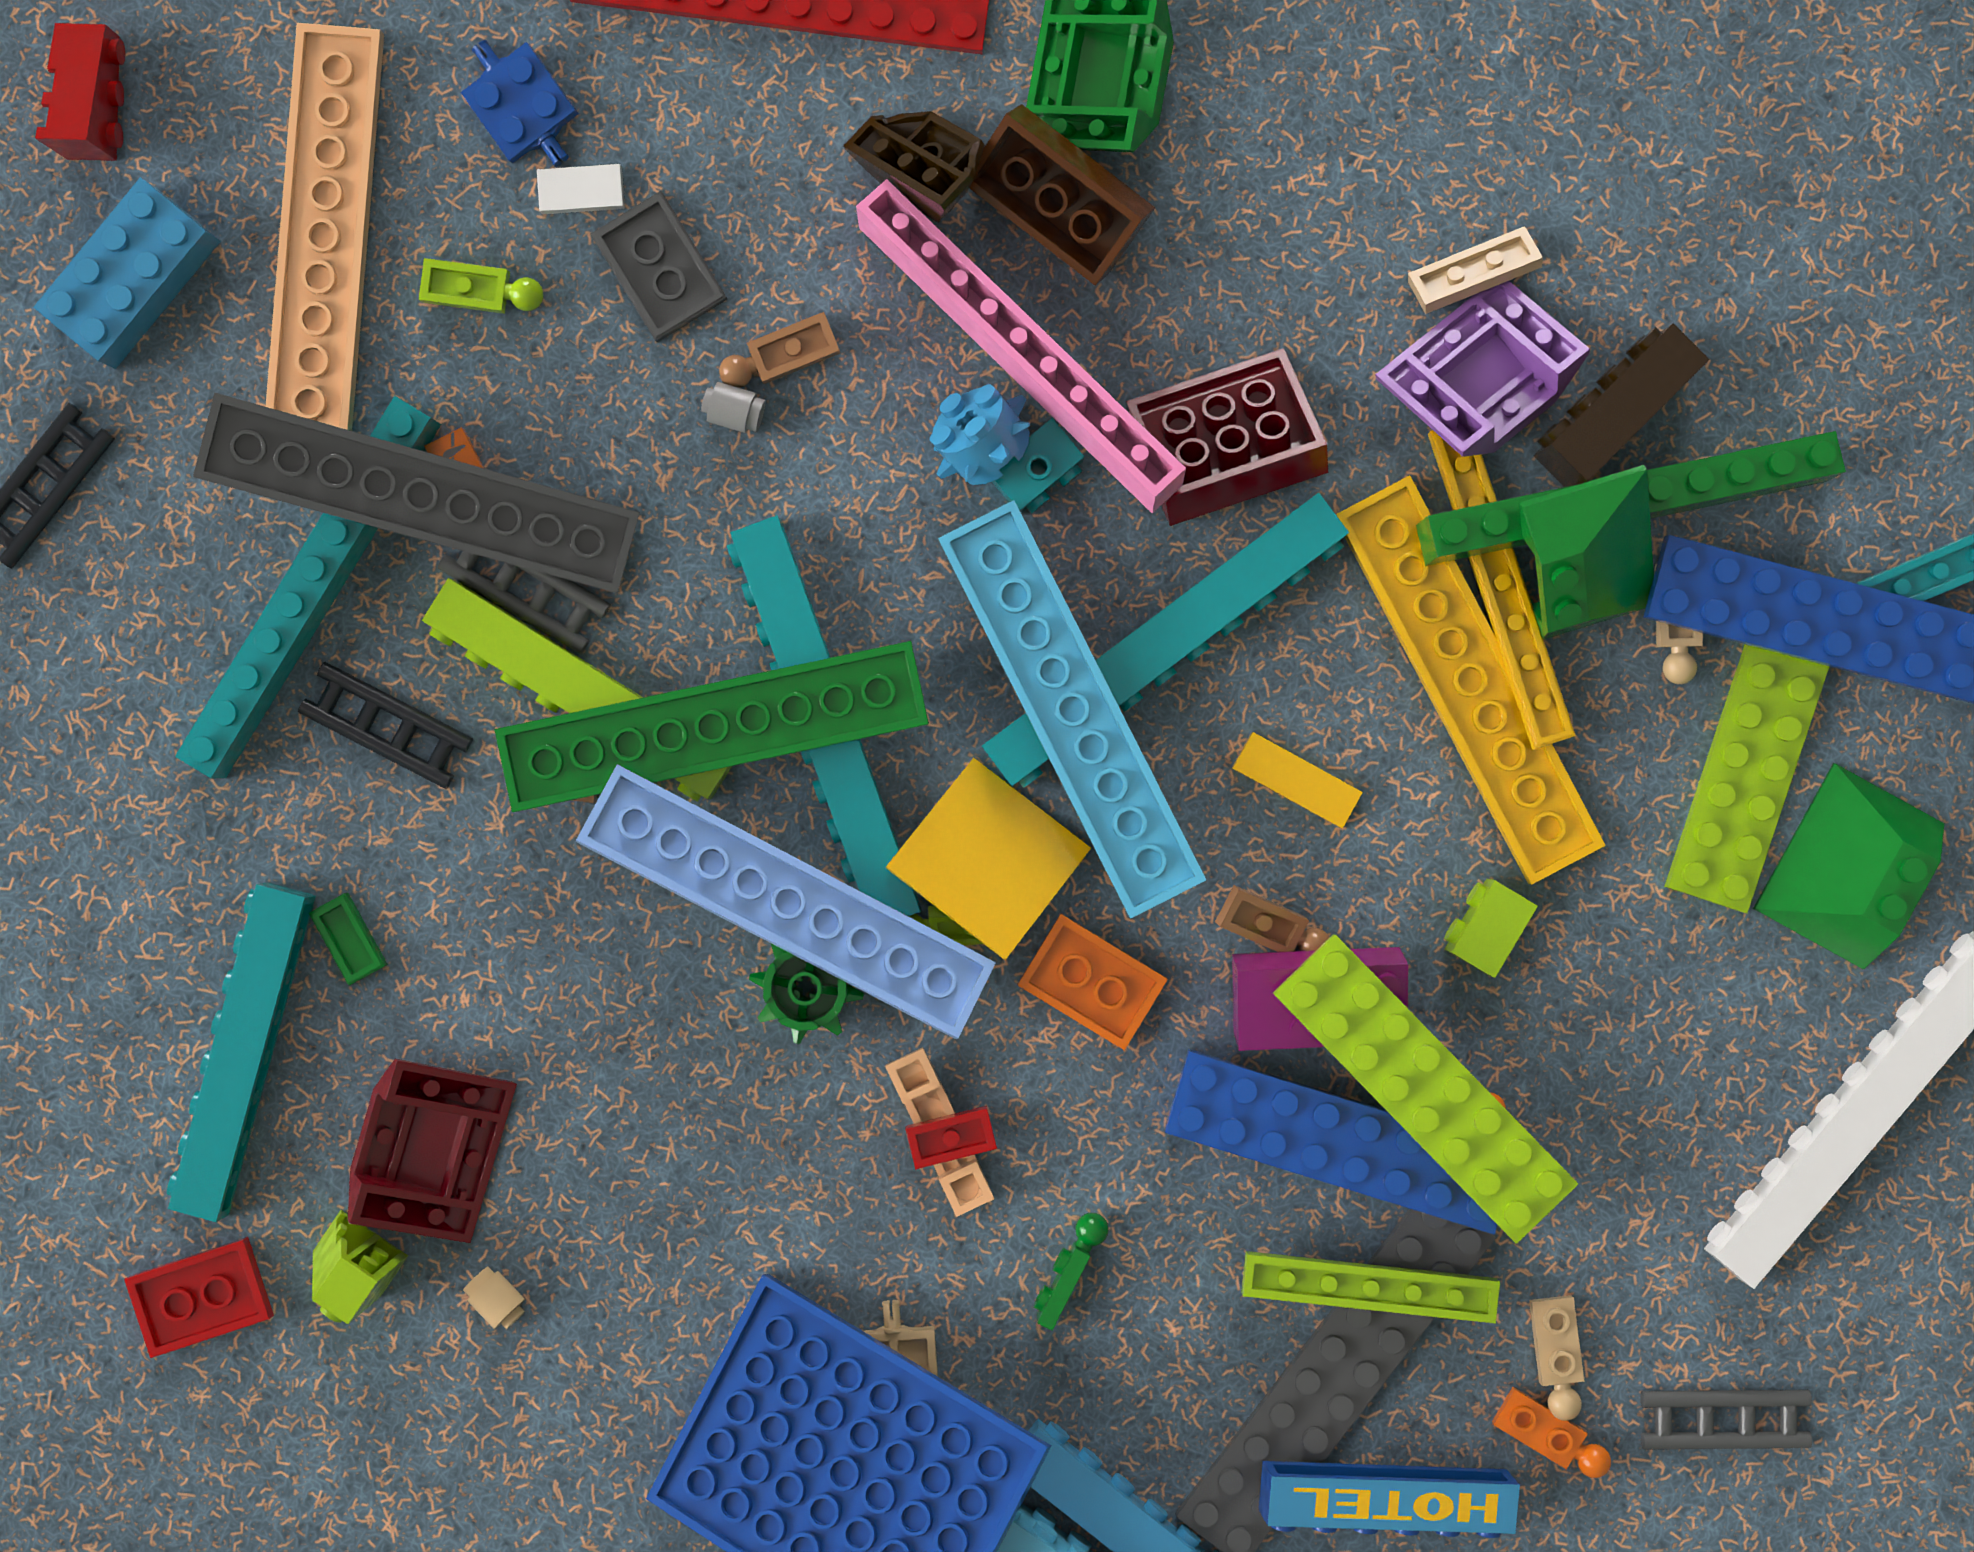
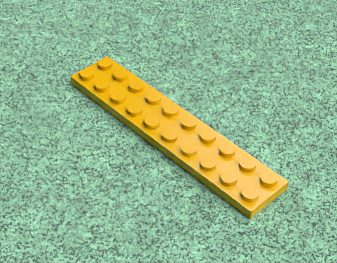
(1469, 684)

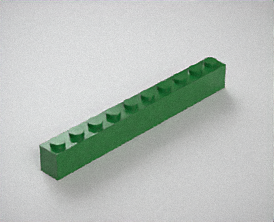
(1670, 489)

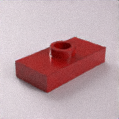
(950, 1137)

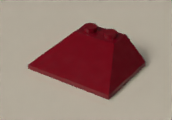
(427, 1150)

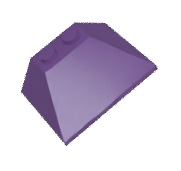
(1486, 370)

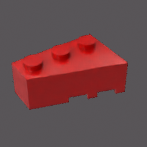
(84, 93)

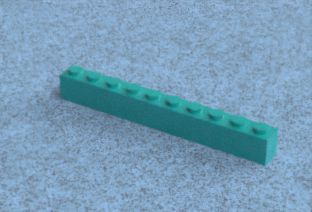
(290, 619)
(1189, 621)
(842, 768)

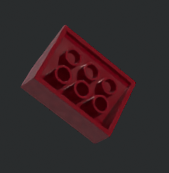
(1235, 434)

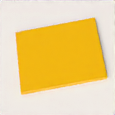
(988, 858)

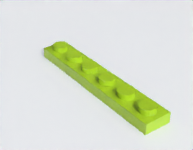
(1370, 1287)

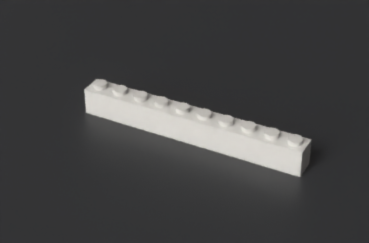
(1850, 1121)

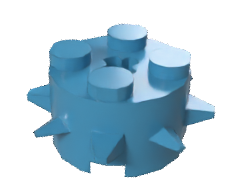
(979, 434)

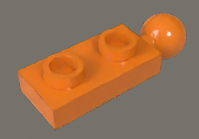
(1553, 1438)

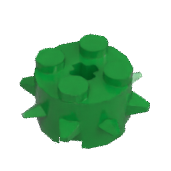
(788, 1003)

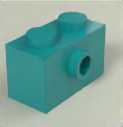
(1046, 461)

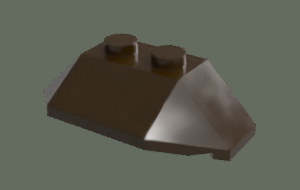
(920, 156)

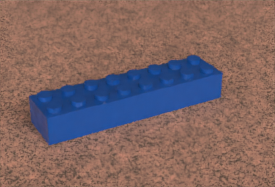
(1314, 1137)

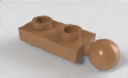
(782, 352)
(1268, 923)

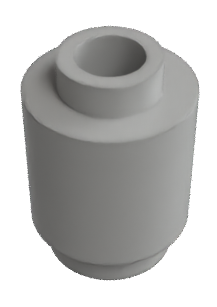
(733, 407)

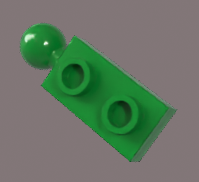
(1091, 1231)

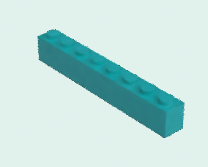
(240, 1051)

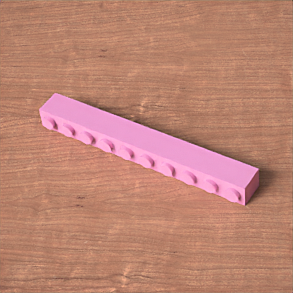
(1020, 346)

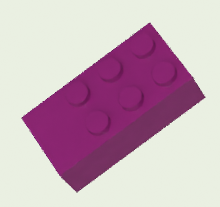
(1260, 1017)

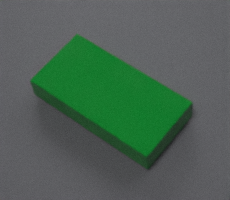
(348, 938)

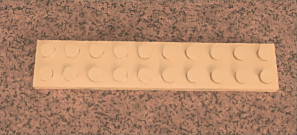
(325, 222)

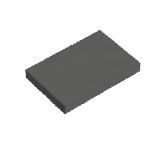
(658, 266)

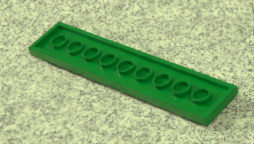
(713, 725)

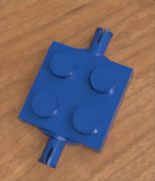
(520, 103)

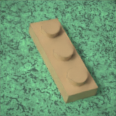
(1475, 270)

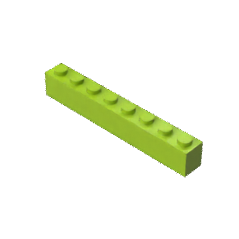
(536, 662)

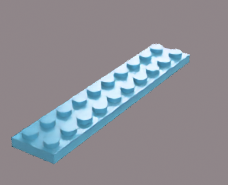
(1072, 709)

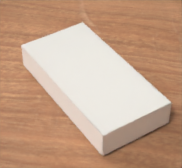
(580, 189)

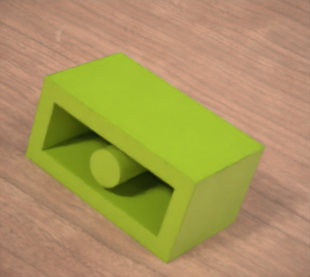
(1489, 926)

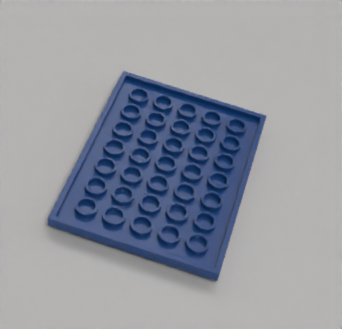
(839, 1445)

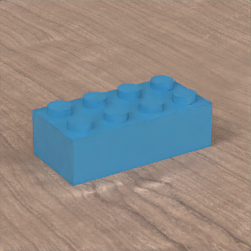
(127, 274)

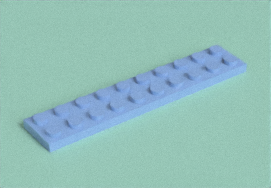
(785, 901)

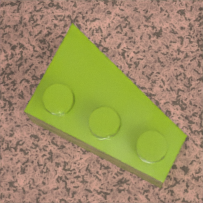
(351, 1269)

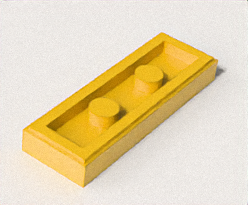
(1297, 780)

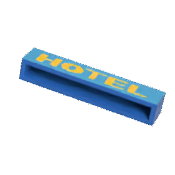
(1388, 1498)

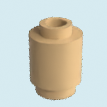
(495, 1298)

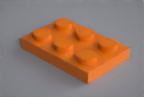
(1092, 981)

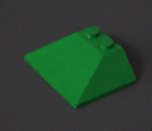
(1102, 71)
(1590, 551)
(1853, 868)

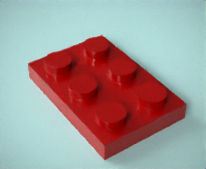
(199, 1297)

